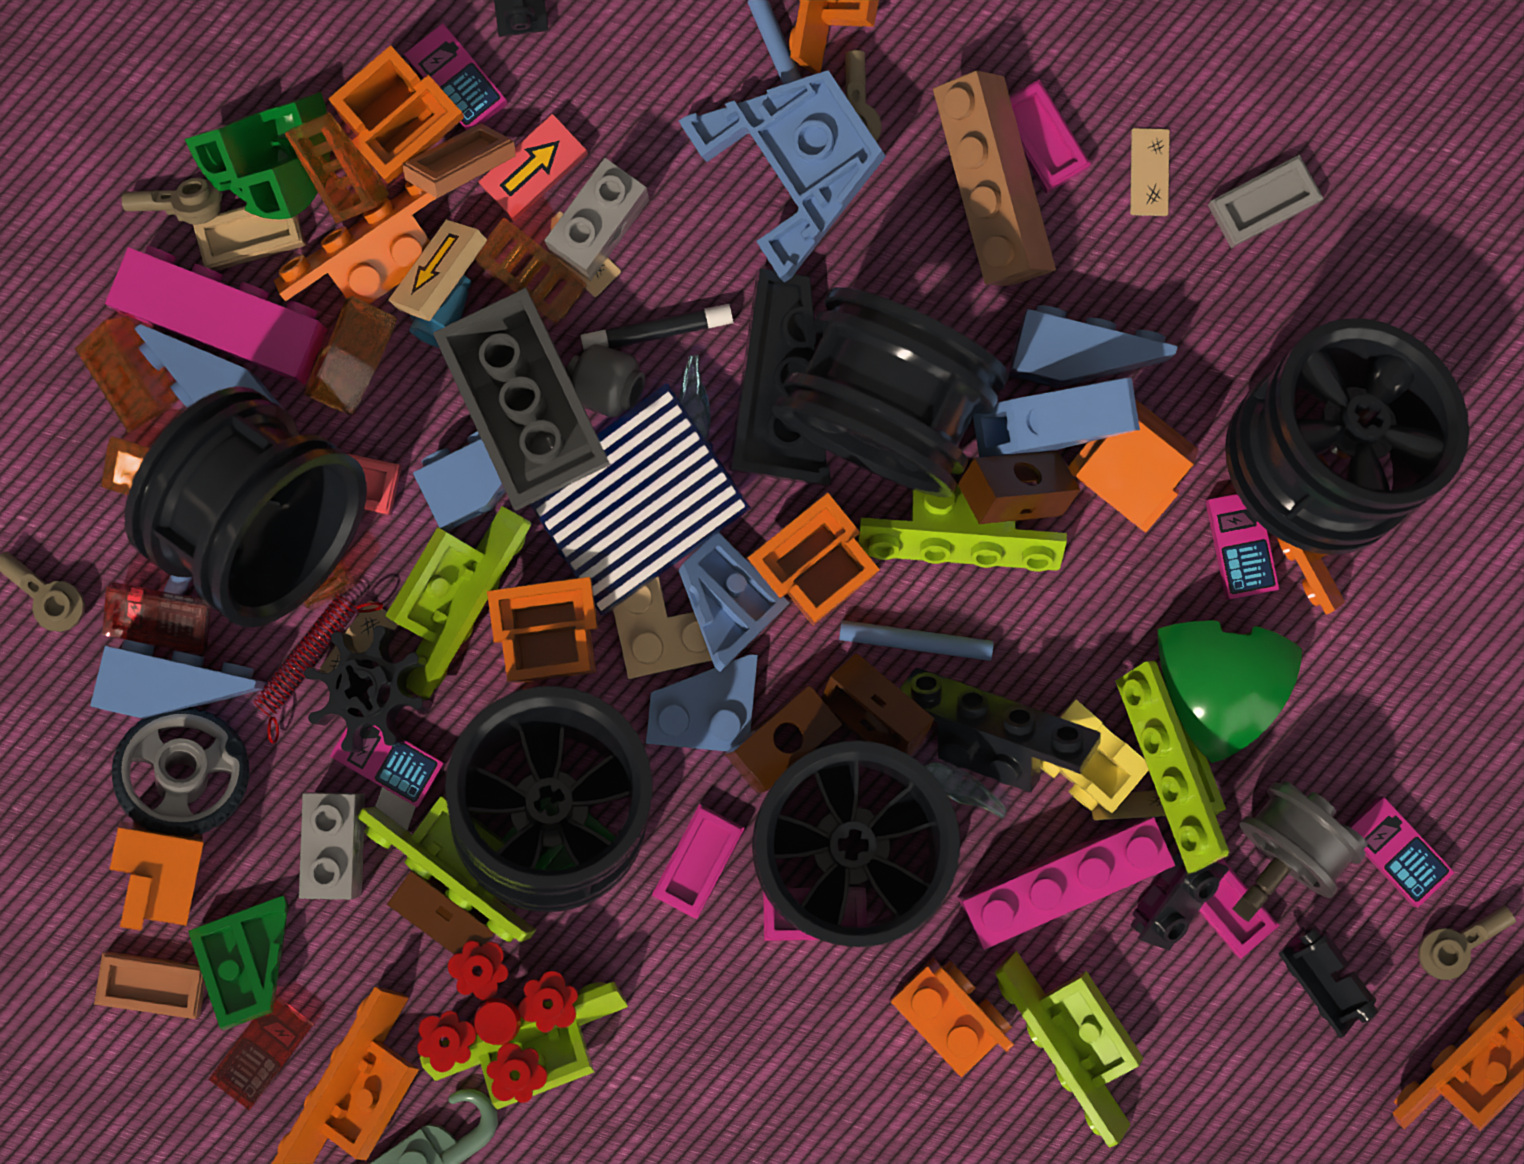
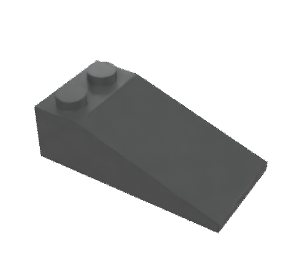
(521, 399)

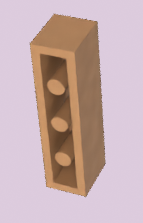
(994, 179)

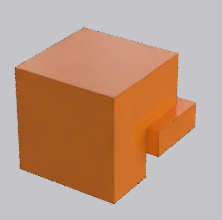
(394, 113)
(1137, 468)
(815, 560)
(545, 629)
(161, 874)

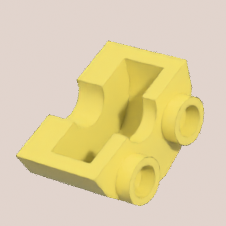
(1109, 772)

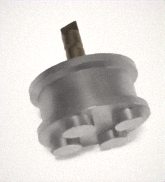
(1300, 842)

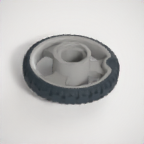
(173, 815)

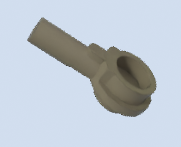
(856, 91)
(193, 202)
(55, 605)
(1448, 953)

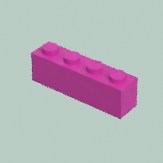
(217, 315)
(1066, 881)

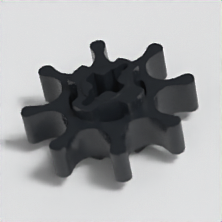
(386, 694)

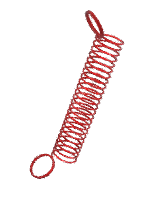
(304, 647)

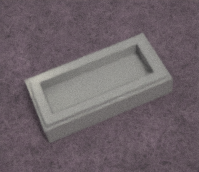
(1265, 201)

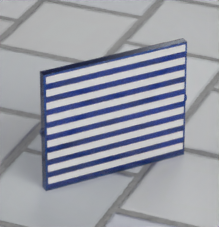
(647, 506)

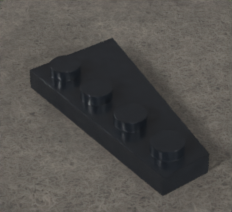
(776, 345)

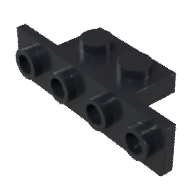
(998, 734)

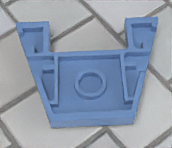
(813, 147)

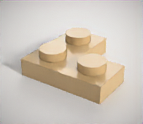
(652, 639)

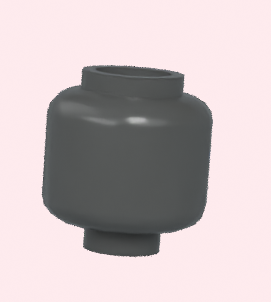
(606, 380)

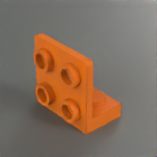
(949, 1018)

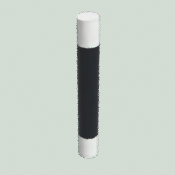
(660, 327)

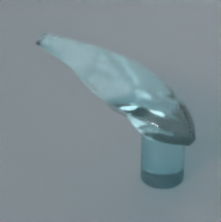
(694, 396)
(965, 788)

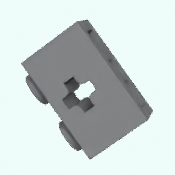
(597, 219)
(331, 846)

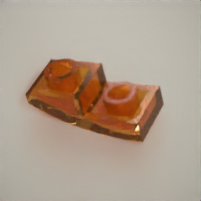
(351, 356)

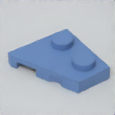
(728, 599)
(705, 709)

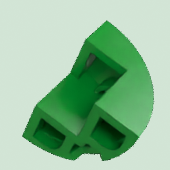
(258, 160)
(1226, 683)

